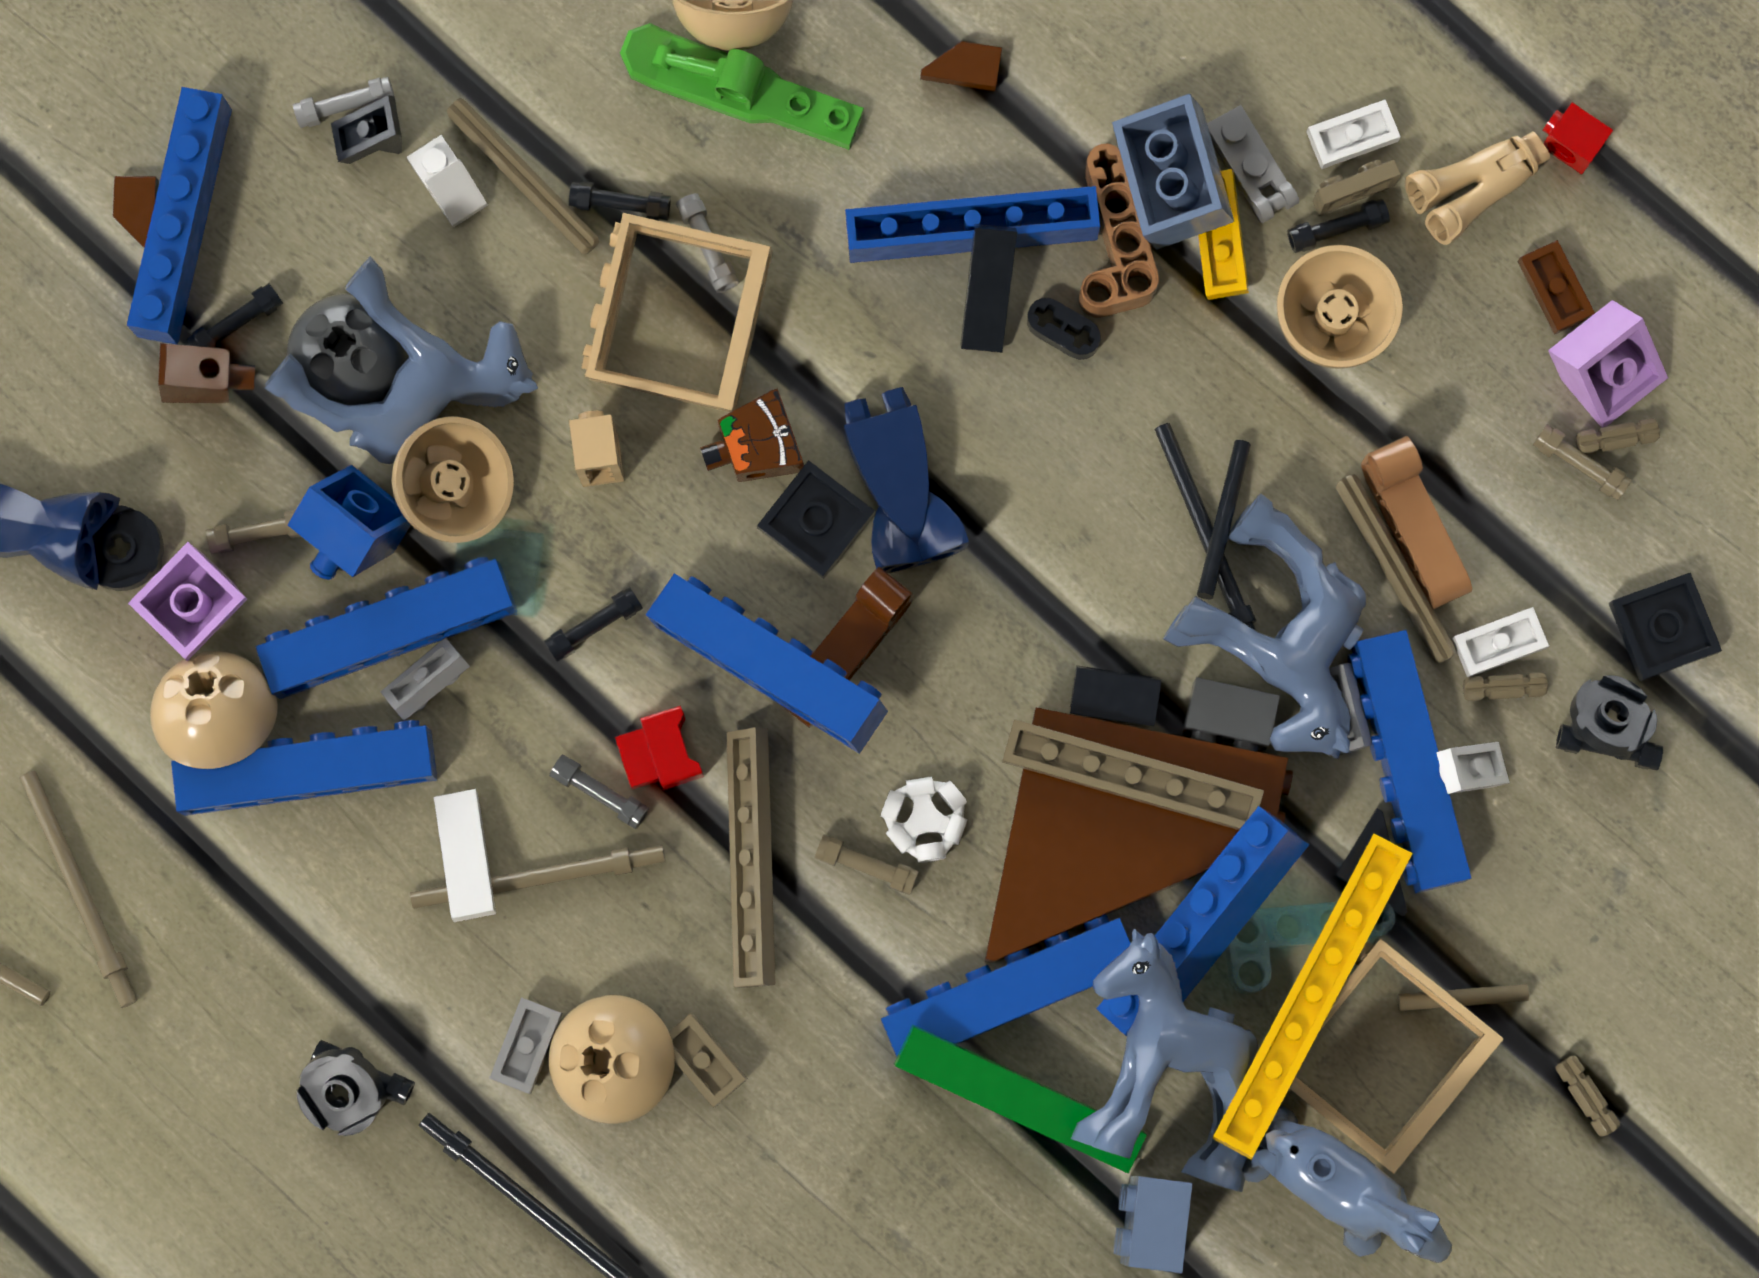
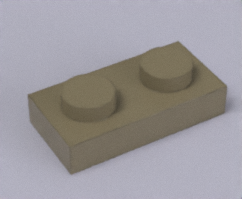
(1370, 180)
(705, 1061)

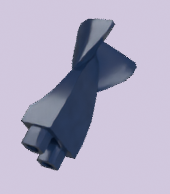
(891, 455)
(55, 531)

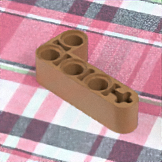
(1114, 227)
(1414, 522)

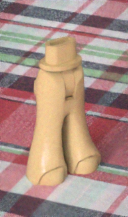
(1495, 170)

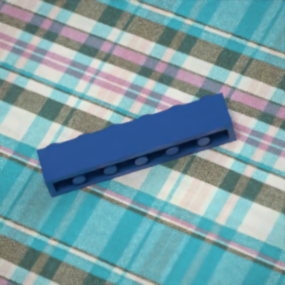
(179, 216)
(949, 224)
(385, 628)
(767, 662)
(1409, 761)
(310, 769)
(1219, 905)
(1013, 990)

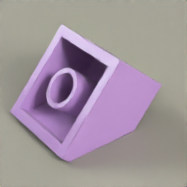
(1609, 362)
(188, 600)

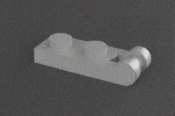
(1251, 163)

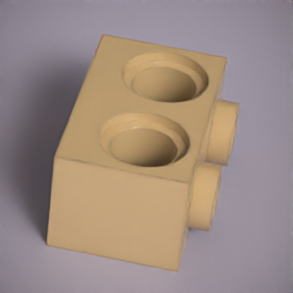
(596, 449)

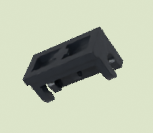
(1115, 695)

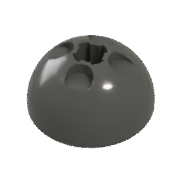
(350, 370)

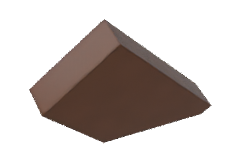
(966, 66)
(135, 204)

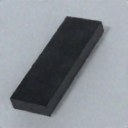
(988, 288)

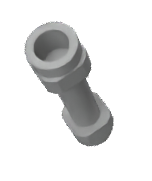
(309, 112)
(720, 274)

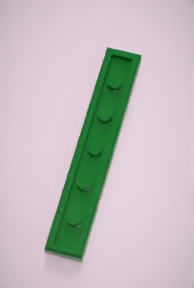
(1002, 1091)

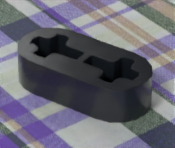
(1068, 320)

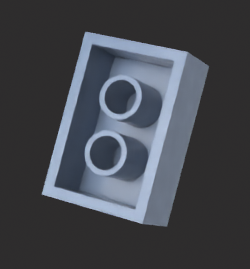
(1173, 172)
(1153, 1223)

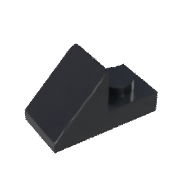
(368, 131)

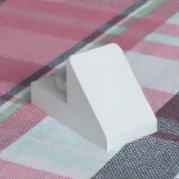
(447, 181)

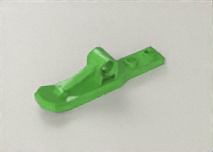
(735, 85)

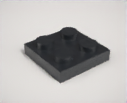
(816, 519)
(1665, 626)

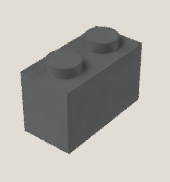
(1230, 714)

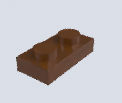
(1556, 287)

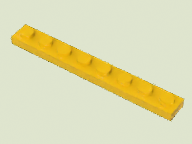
(1312, 997)

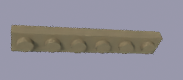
(1131, 775)
(750, 858)

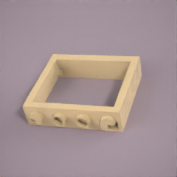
(614, 279)
(1444, 1093)

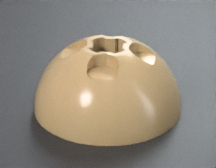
(732, 22)
(1341, 284)
(470, 471)
(212, 710)
(628, 1045)

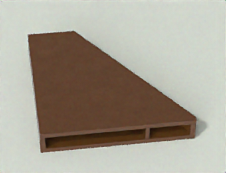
(1095, 852)

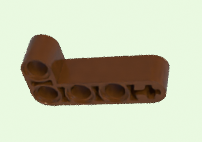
(865, 624)

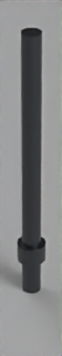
(1202, 522)
(459, 1147)

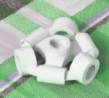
(925, 818)

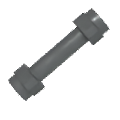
(629, 810)

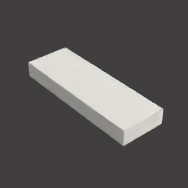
(464, 855)

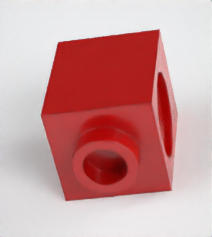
(1575, 137)

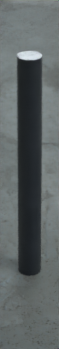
(1223, 519)

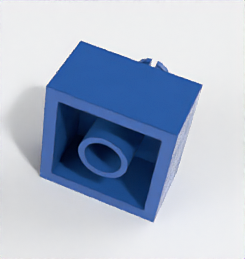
(348, 523)

